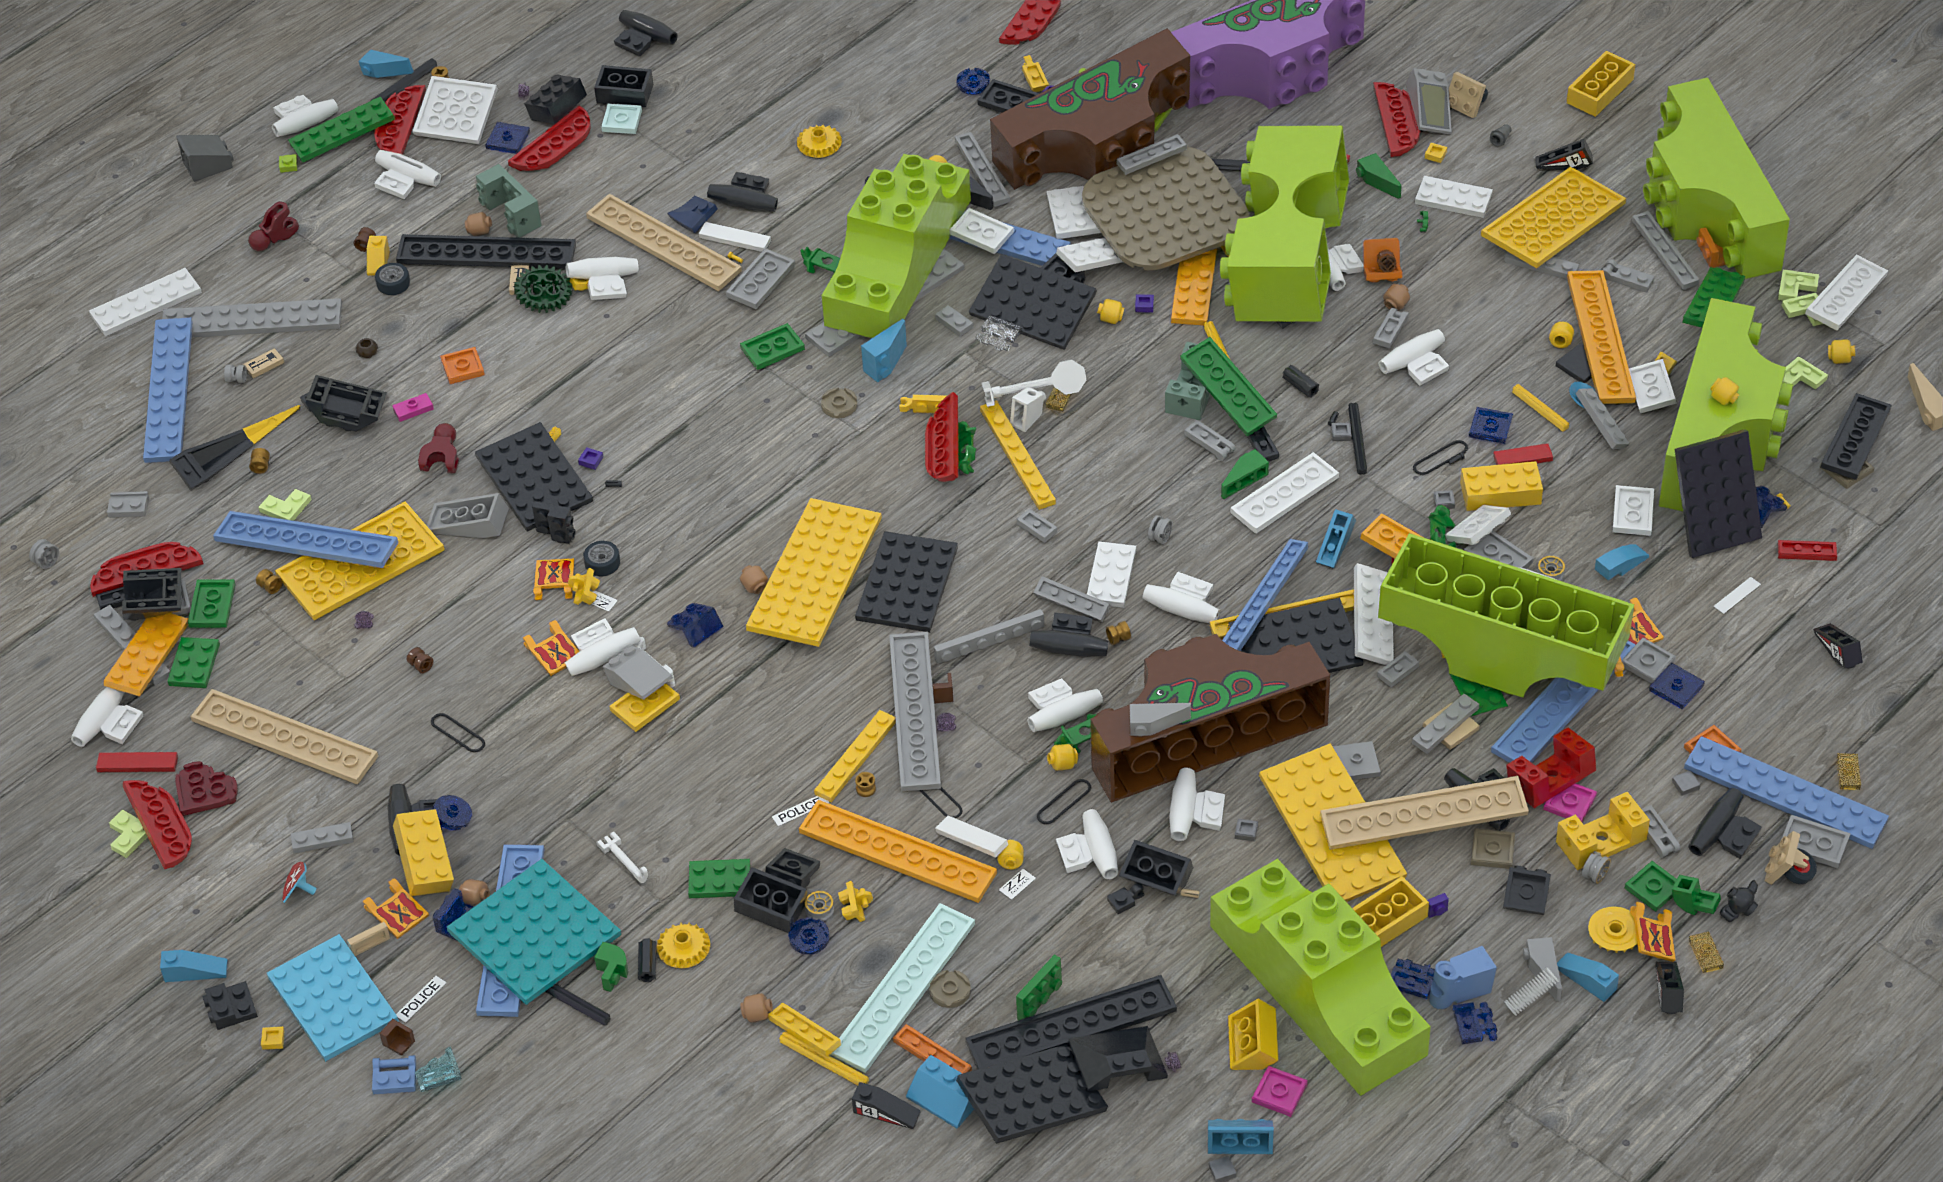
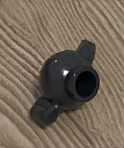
(1740, 901)

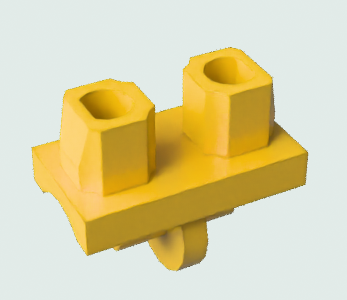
(582, 586)
(858, 900)

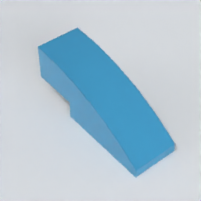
(1620, 560)

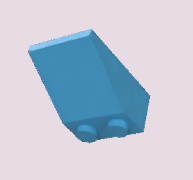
(884, 351)

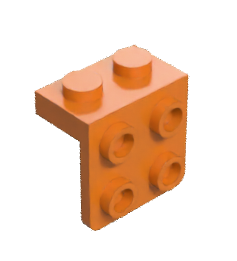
(1712, 252)
(1371, 268)

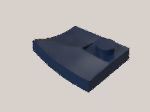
(693, 213)

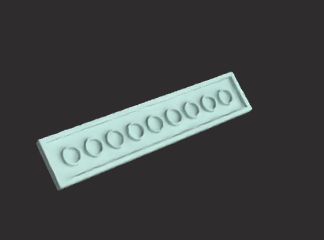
(902, 987)

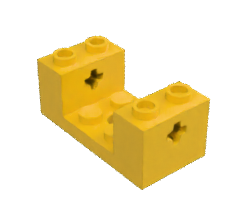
(1622, 826)

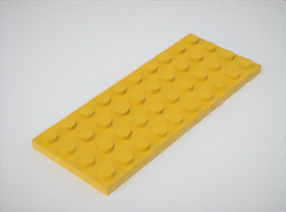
(814, 572)

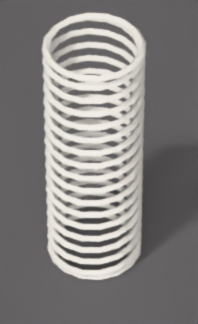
(1537, 990)

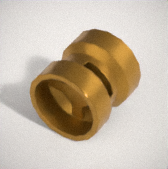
(259, 460)
(270, 582)
(1118, 633)

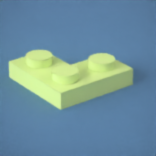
(1794, 281)
(1799, 305)
(1803, 371)
(285, 509)
(131, 833)

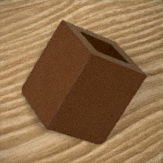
(943, 691)
(397, 1037)

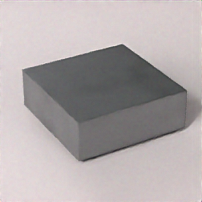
(1341, 431)
(1444, 498)
(1686, 783)
(1246, 829)
(1222, 1169)

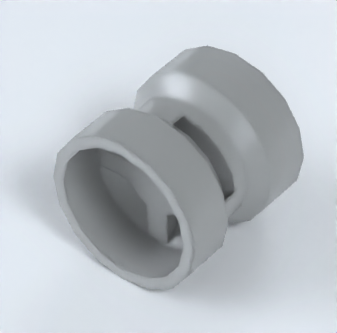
(235, 373)

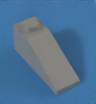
(1153, 718)
(1539, 955)

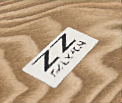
(603, 601)
(1017, 884)

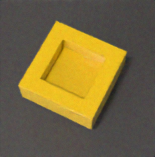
(1435, 152)
(579, 284)
(1668, 361)
(272, 1038)

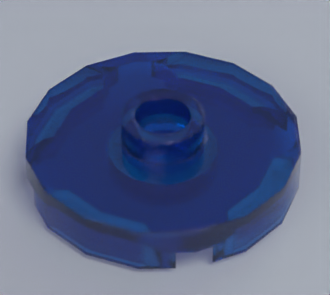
(973, 81)
(452, 812)
(807, 928)

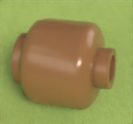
(478, 224)
(1396, 296)
(753, 579)
(474, 891)
(756, 1007)

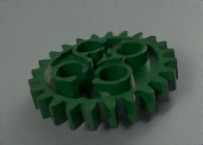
(542, 288)

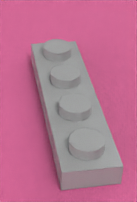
(1151, 154)
(1553, 266)
(1602, 418)
(1071, 599)
(1445, 723)

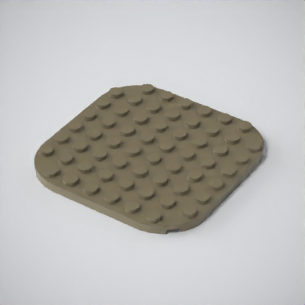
(1164, 209)

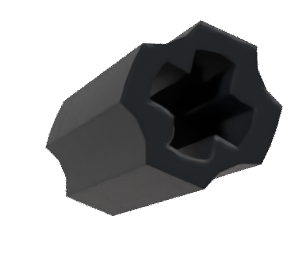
(1300, 381)
(647, 960)

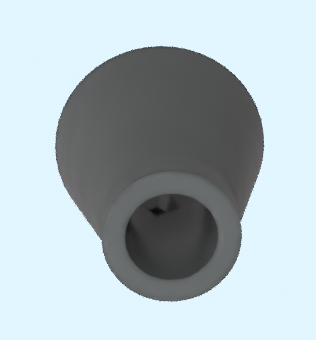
(1499, 136)

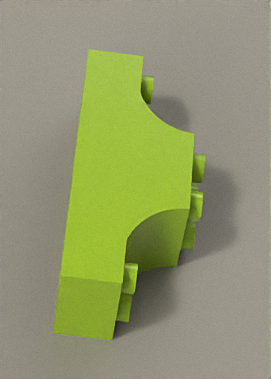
(1711, 180)
(893, 243)
(1728, 352)
(1503, 621)
(1322, 972)

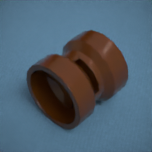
(362, 239)
(1386, 256)
(420, 660)

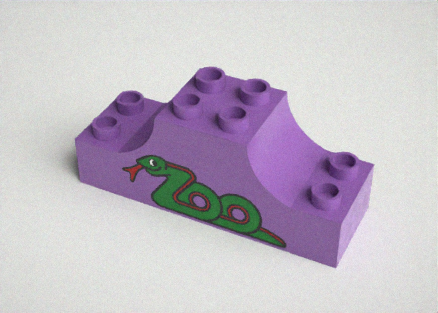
(1268, 48)

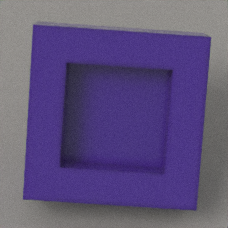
(1144, 303)
(590, 458)
(1438, 905)

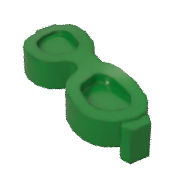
(1425, 221)

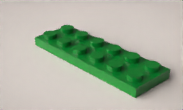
(341, 129)
(1717, 285)
(1228, 386)

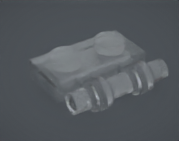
(1001, 329)

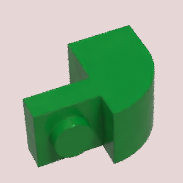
(1691, 898)
(614, 964)

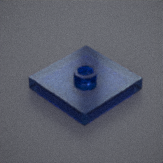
(507, 137)
(1490, 425)
(1676, 685)

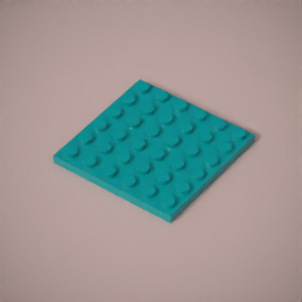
(533, 931)

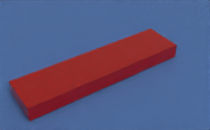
(137, 762)

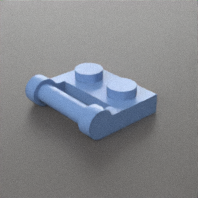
(394, 1081)

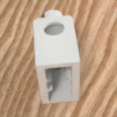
(1026, 408)

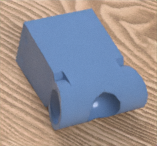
(1462, 978)

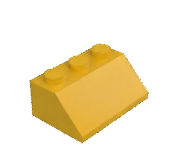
(1253, 1036)

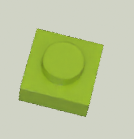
(288, 163)

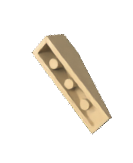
(1927, 398)

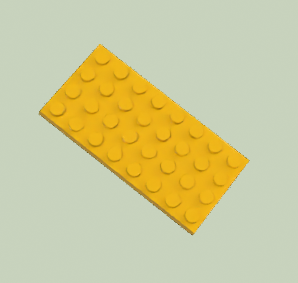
(1553, 217)
(327, 584)
(1319, 783)

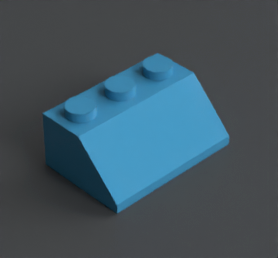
(939, 1093)
(1240, 1136)

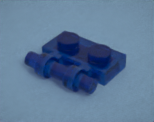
(1411, 982)
(1468, 1022)

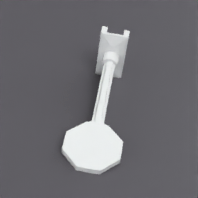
(1066, 377)

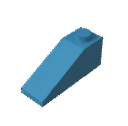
(382, 64)
(1336, 538)
(188, 965)
(1590, 975)

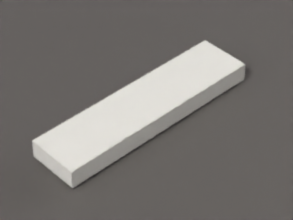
(734, 237)
(972, 836)

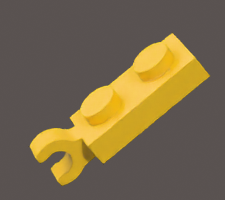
(1034, 75)
(921, 403)

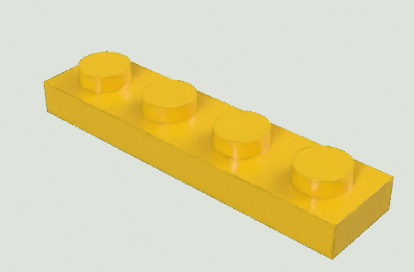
(804, 1029)

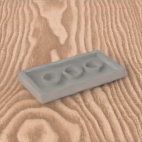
(760, 278)

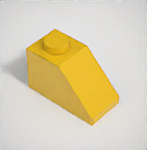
(377, 253)

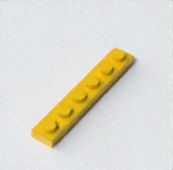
(855, 756)

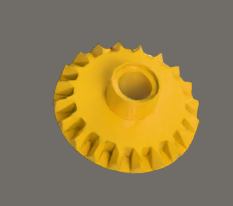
(819, 141)
(1613, 929)
(683, 945)

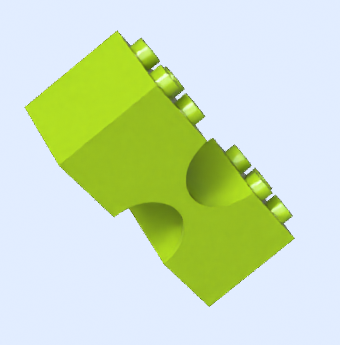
(1281, 254)

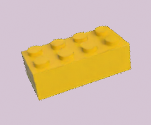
(1600, 83)
(1501, 485)
(423, 852)
(1393, 910)

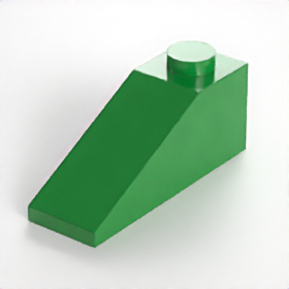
(1377, 175)
(1246, 471)

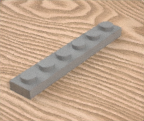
(982, 168)
(1665, 250)
(123, 634)
(989, 636)

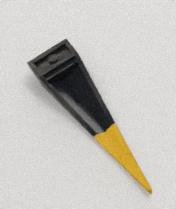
(208, 459)

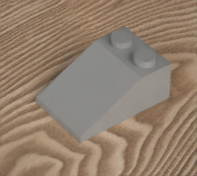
(636, 672)

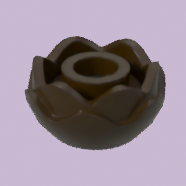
(366, 348)

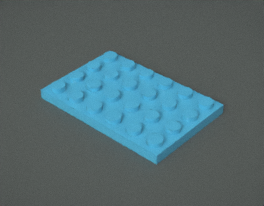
(332, 997)

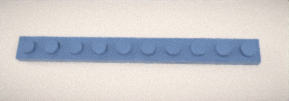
(1265, 594)

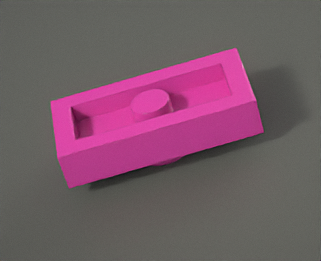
(413, 407)

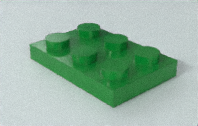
(772, 346)
(211, 603)
(193, 662)
(1487, 697)
(717, 877)
(1039, 988)

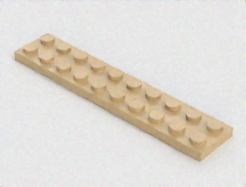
(664, 242)
(284, 736)
(1424, 812)

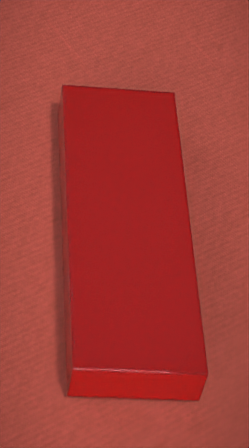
(1535, 453)
(1807, 550)

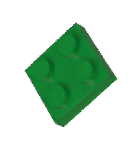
(1652, 886)

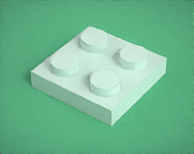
(621, 118)

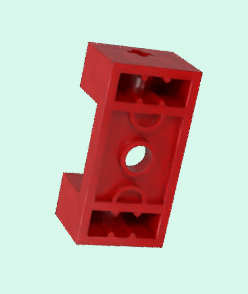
(1570, 763)

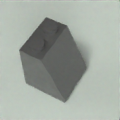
(204, 155)

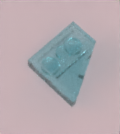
(438, 1072)

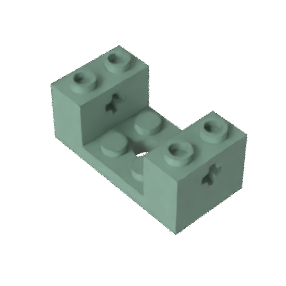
(521, 209)
(1186, 395)

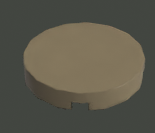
(839, 402)
(950, 989)

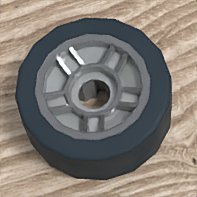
(392, 279)
(602, 558)

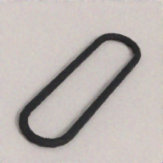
(1424, 473)
(462, 726)
(1068, 807)
(960, 808)

